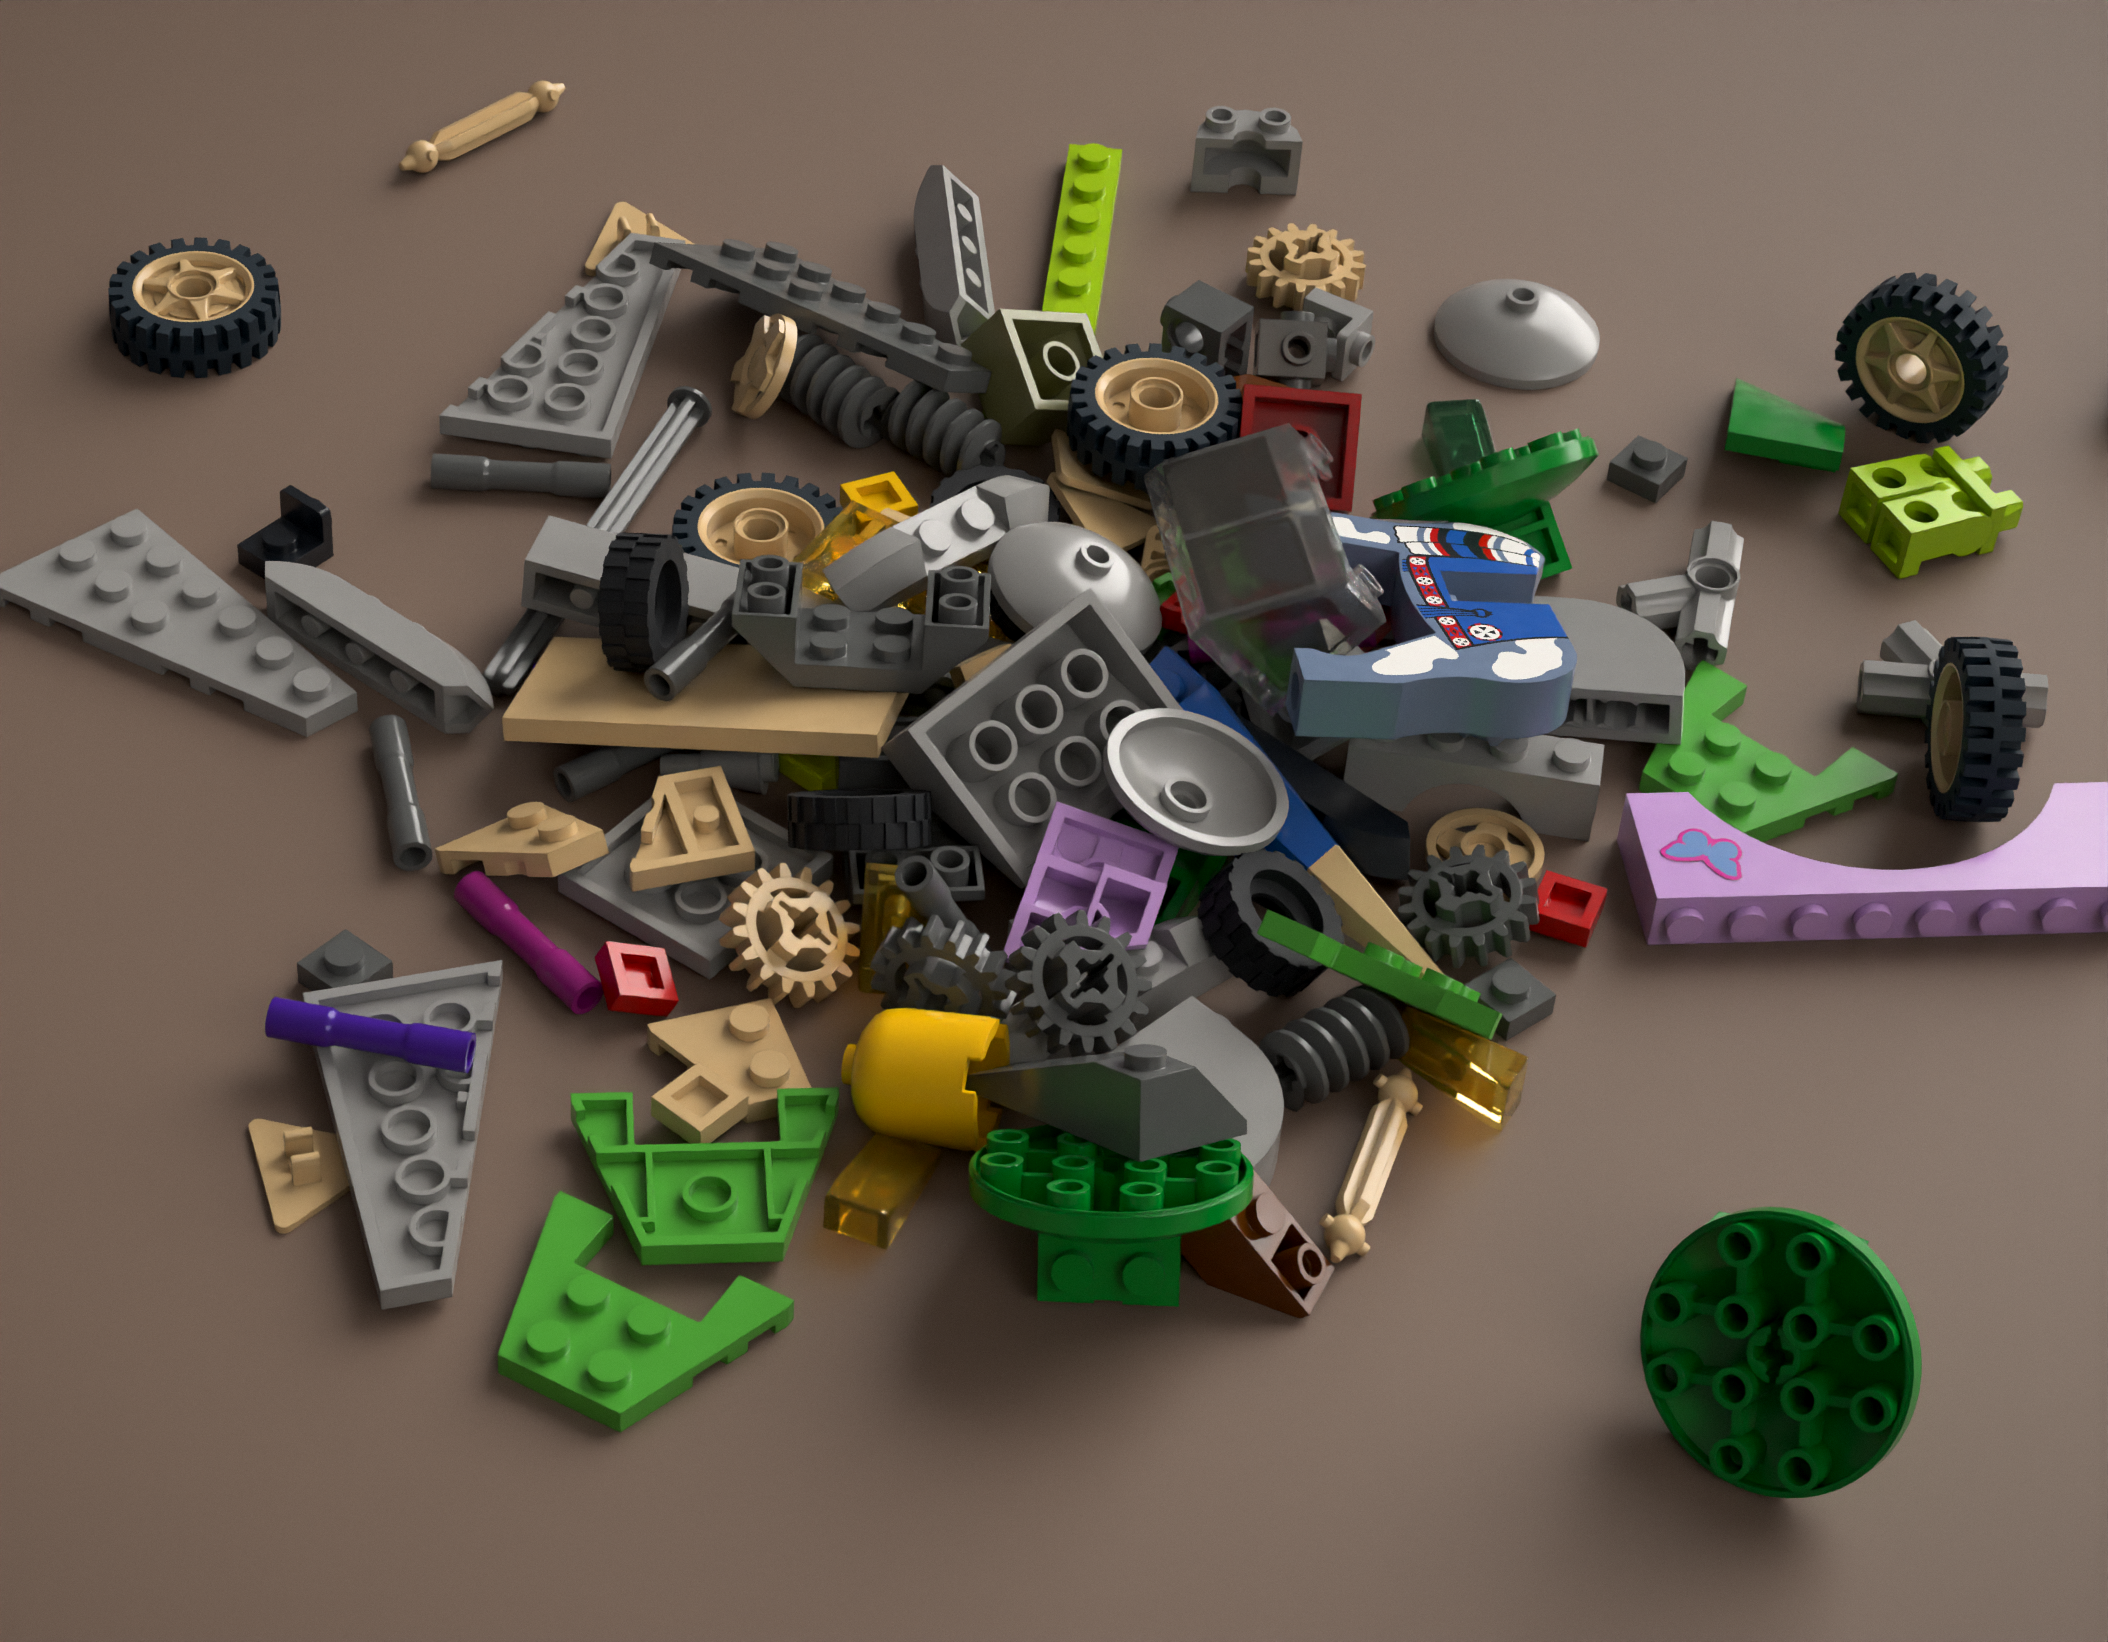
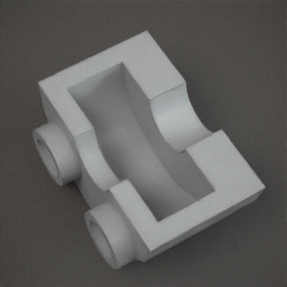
(1247, 150)

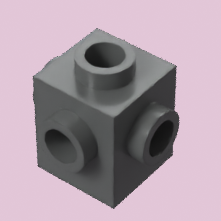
(1298, 331)

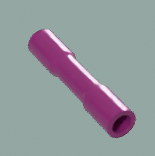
(553, 965)

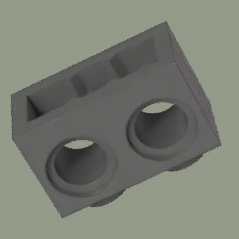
(1211, 325)

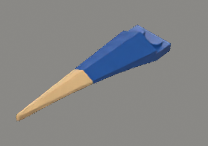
(1303, 836)

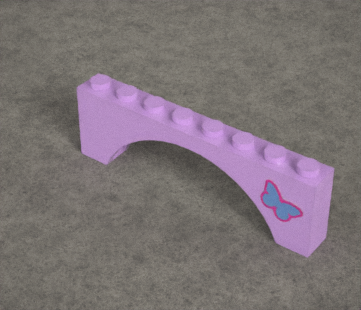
(1717, 885)

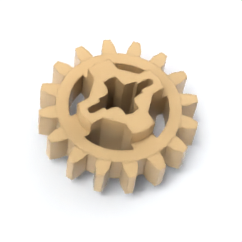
(1299, 260)
(789, 935)

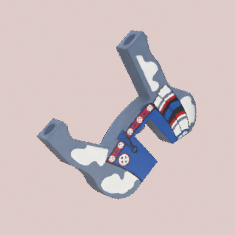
(1466, 637)

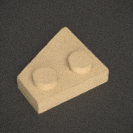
(691, 832)
(527, 842)
(739, 1044)

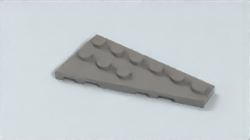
(578, 368)
(166, 610)
(410, 1126)

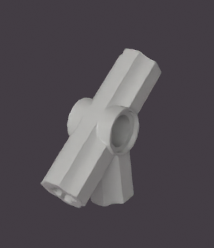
(1696, 601)
(1903, 678)

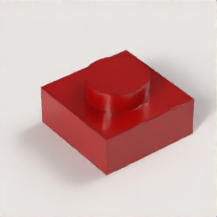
(1568, 908)
(636, 979)

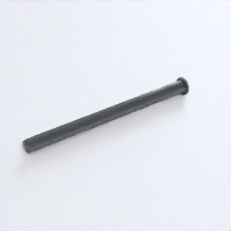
(685, 412)

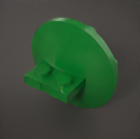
(1503, 493)
(1102, 1218)
(1780, 1352)

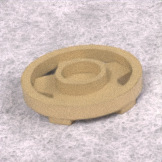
(764, 365)
(1490, 832)

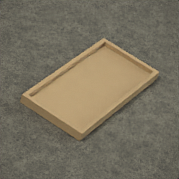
(728, 707)

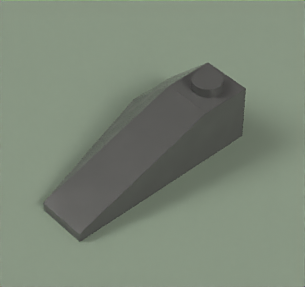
(1119, 1100)

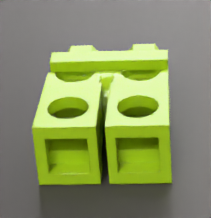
(1926, 508)

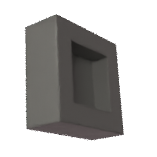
(1647, 468)
(343, 962)
(1514, 994)

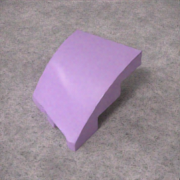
(1095, 869)

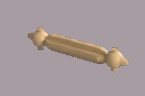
(481, 126)
(1370, 1165)

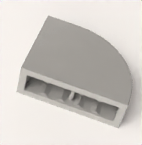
(1624, 677)
(1232, 1066)

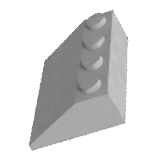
(1030, 733)

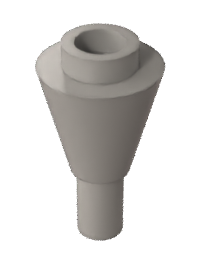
(742, 769)

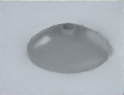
(1516, 334)
(1053, 562)
(1195, 782)

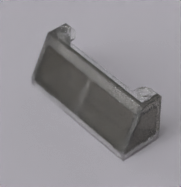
(1260, 557)

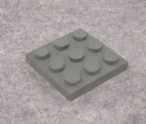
(683, 914)

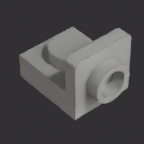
(1348, 324)

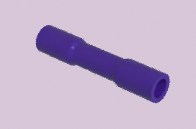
(328, 1027)

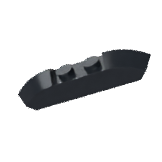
(1363, 829)

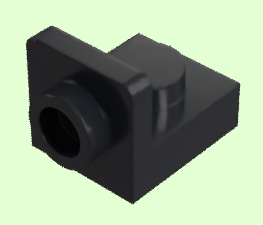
(298, 536)

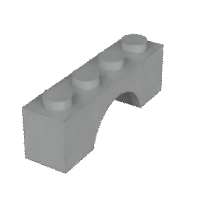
(1543, 776)

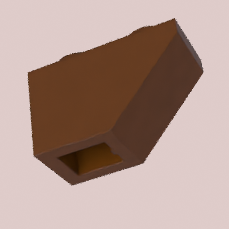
(1261, 1256)

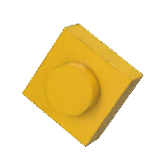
(879, 493)

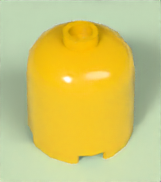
(914, 1072)

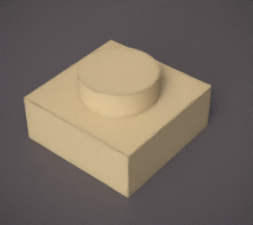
(699, 1105)

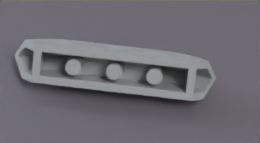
(951, 257)
(946, 535)
(377, 646)
(1177, 965)

